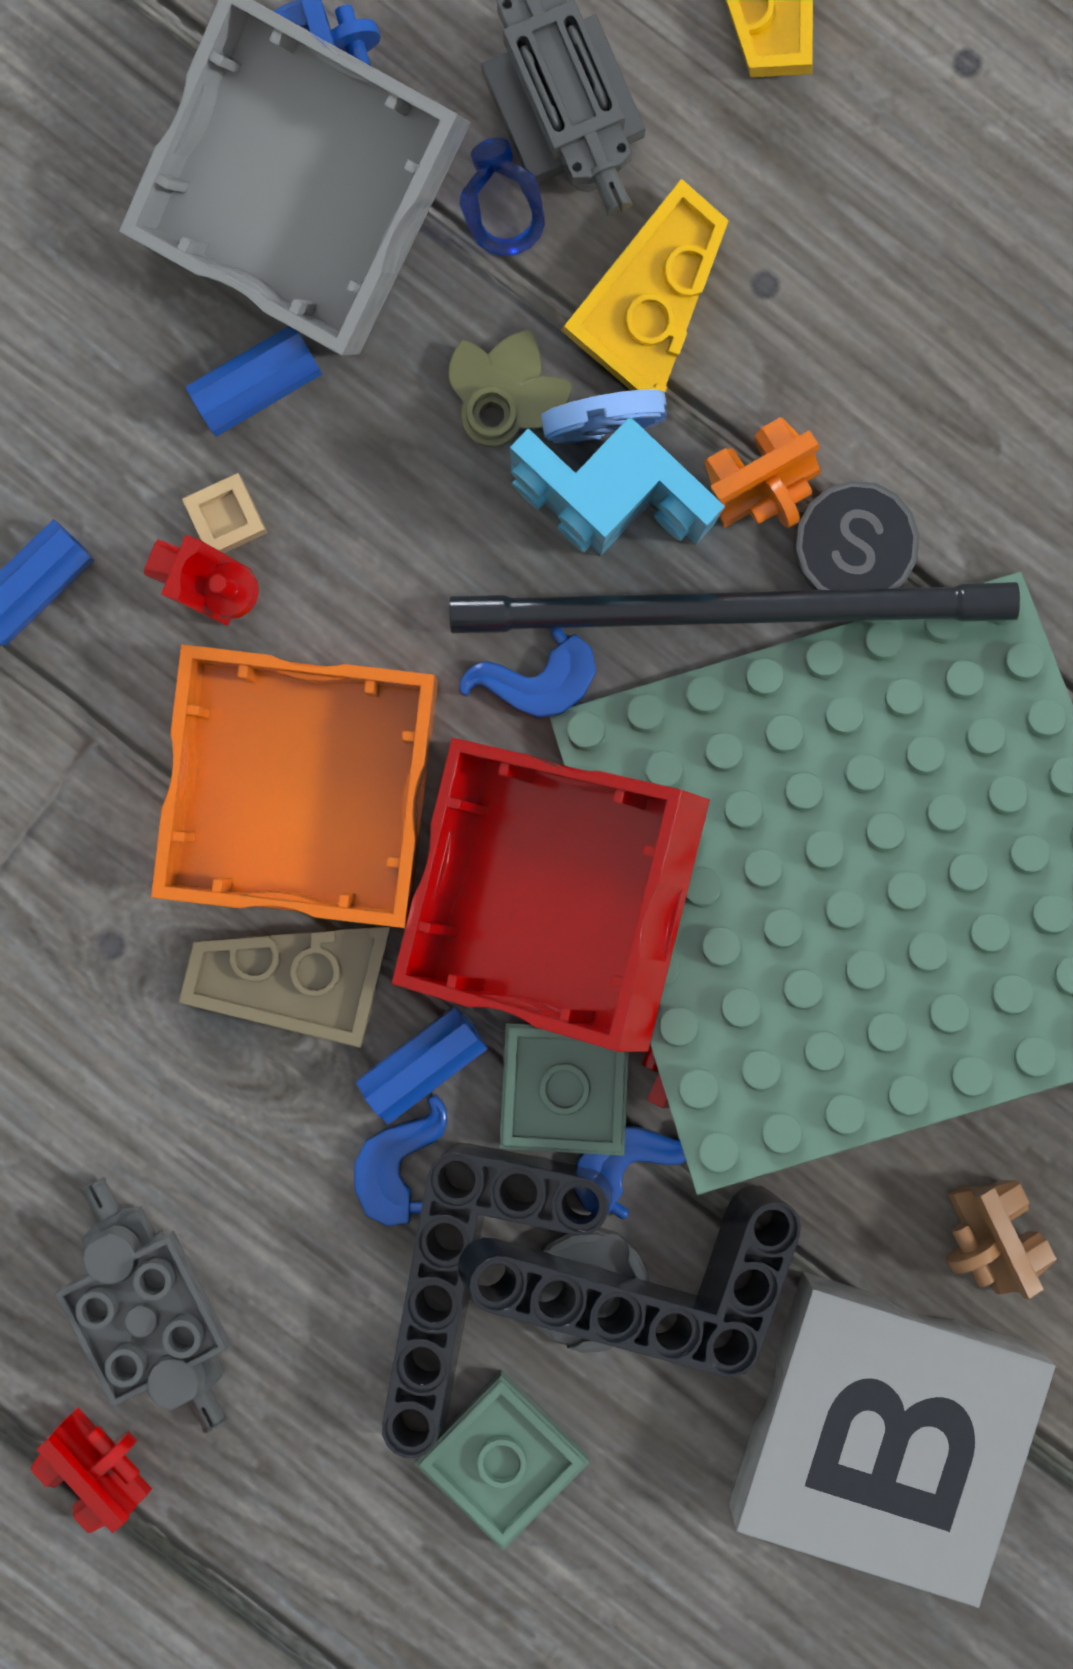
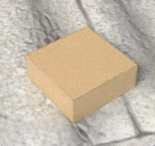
(225, 514)

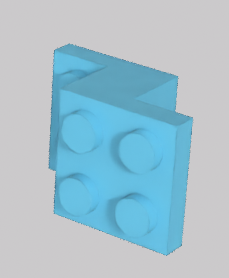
(613, 488)

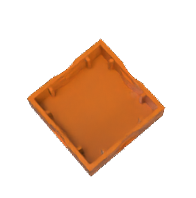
(295, 786)

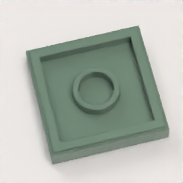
(562, 1094)
(502, 1460)

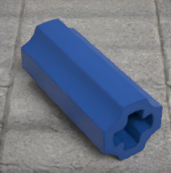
(253, 380)
(38, 577)
(421, 1064)

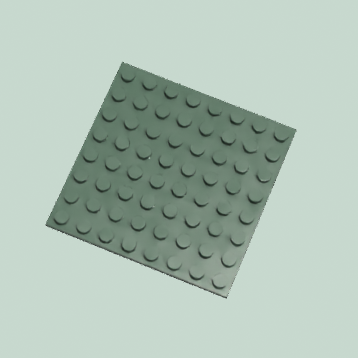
(869, 884)

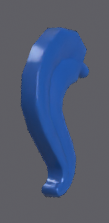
(548, 694)
(641, 1146)
(377, 1167)

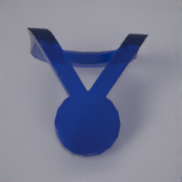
(491, 157)

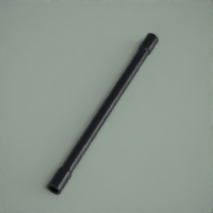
(961, 602)

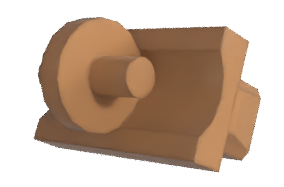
(990, 1243)

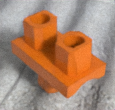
(769, 483)

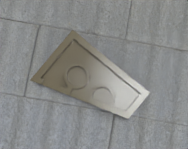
(292, 980)

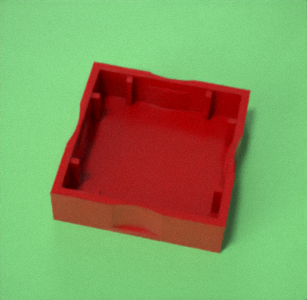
(551, 894)

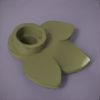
(504, 380)

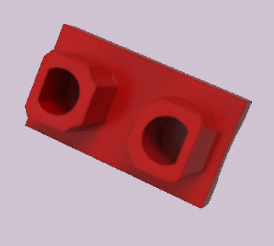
(203, 579)
(95, 1471)

